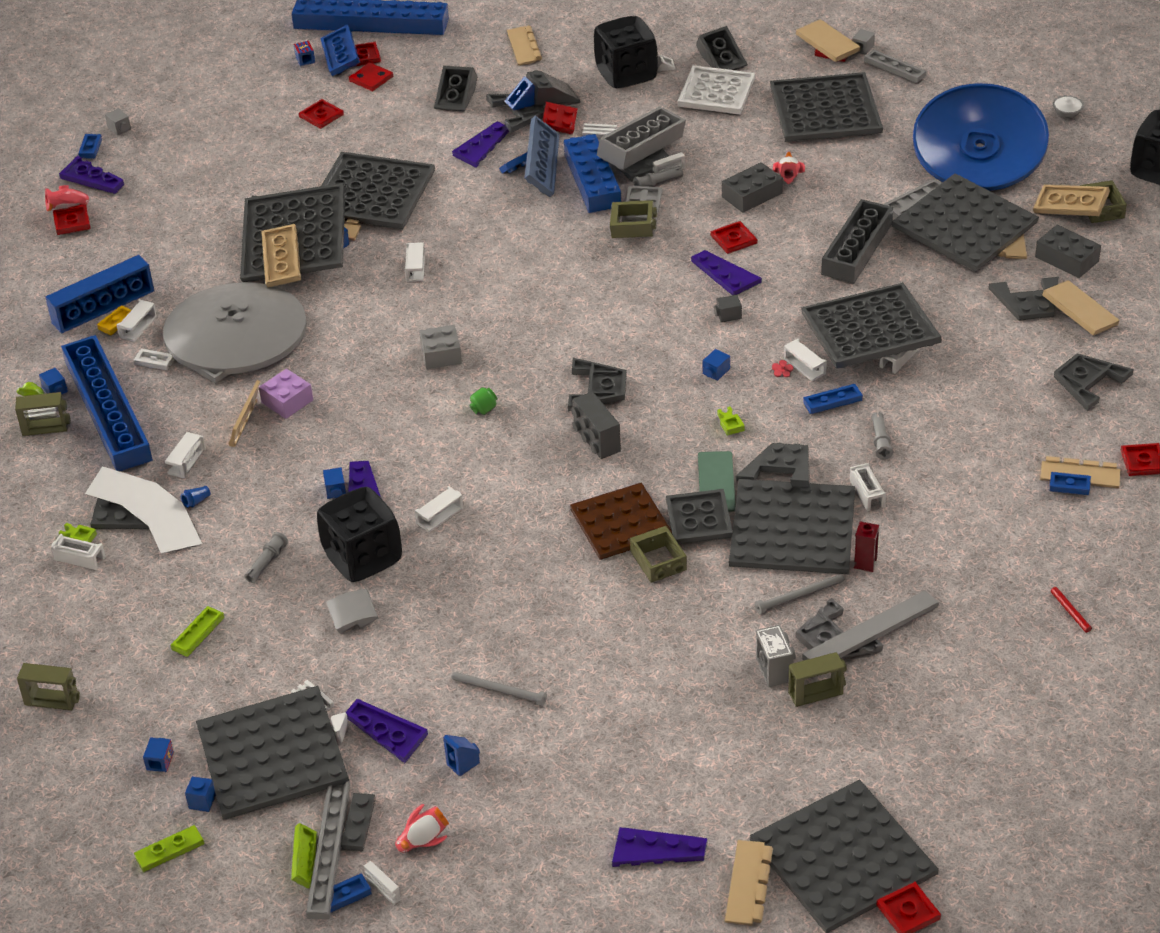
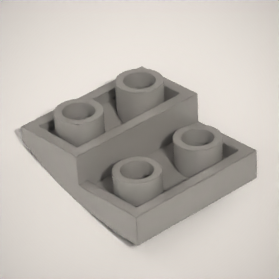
(352, 609)

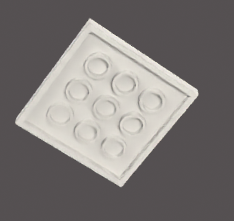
(716, 89)

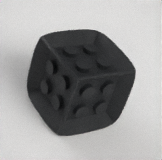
(625, 51)
(1146, 150)
(359, 534)

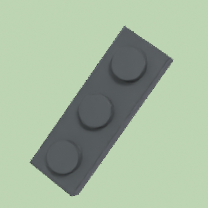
(358, 822)

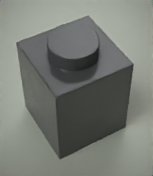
(728, 308)

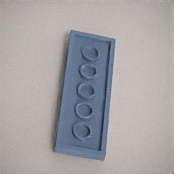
(542, 156)

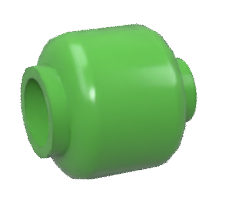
(483, 401)

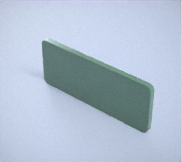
(717, 473)

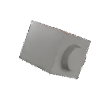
(865, 40)
(117, 121)

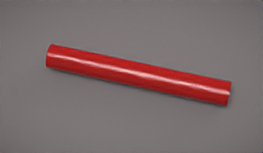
(1071, 609)

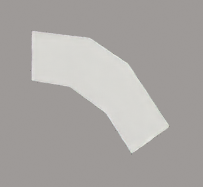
(150, 504)

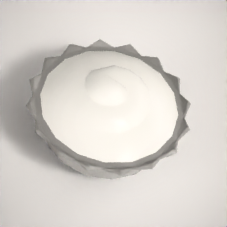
(1068, 106)

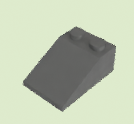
(720, 49)
(455, 88)
(550, 89)

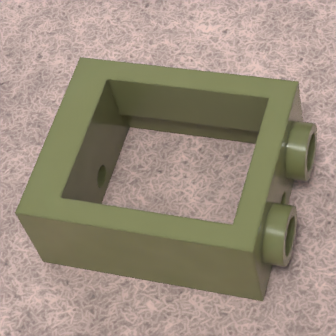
(1118, 207)
(633, 229)
(42, 426)
(660, 538)
(819, 690)
(32, 695)

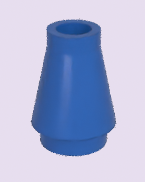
(194, 496)

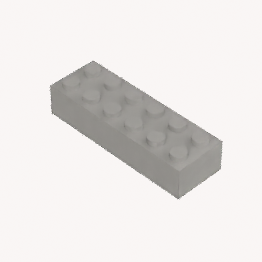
(641, 138)

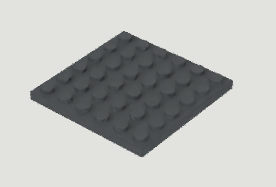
(825, 107)
(379, 188)
(965, 222)
(319, 225)
(870, 325)
(792, 526)
(271, 752)
(844, 855)

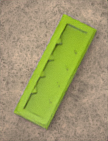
(197, 631)
(169, 848)
(303, 855)

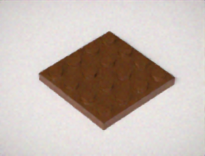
(617, 517)

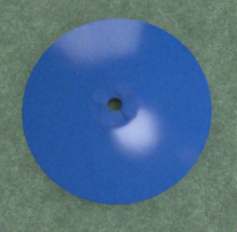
(985, 114)

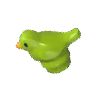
(30, 389)

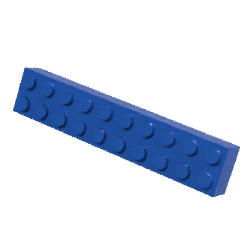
(372, 16)
(106, 403)

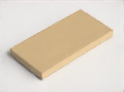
(828, 40)
(1071, 200)
(281, 255)
(1081, 307)

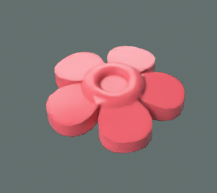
(782, 368)

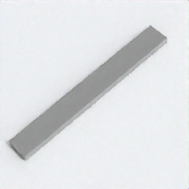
(875, 627)
(328, 852)

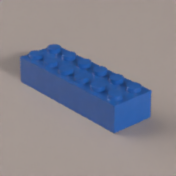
(591, 173)
(99, 293)

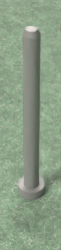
(762, 606)
(539, 698)

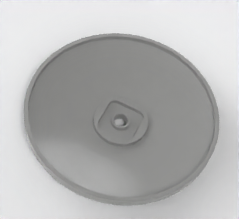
(234, 328)

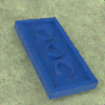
(340, 50)

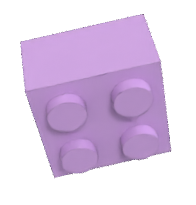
(286, 393)

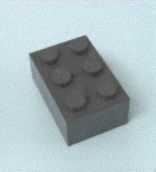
(752, 187)
(1068, 251)
(596, 425)

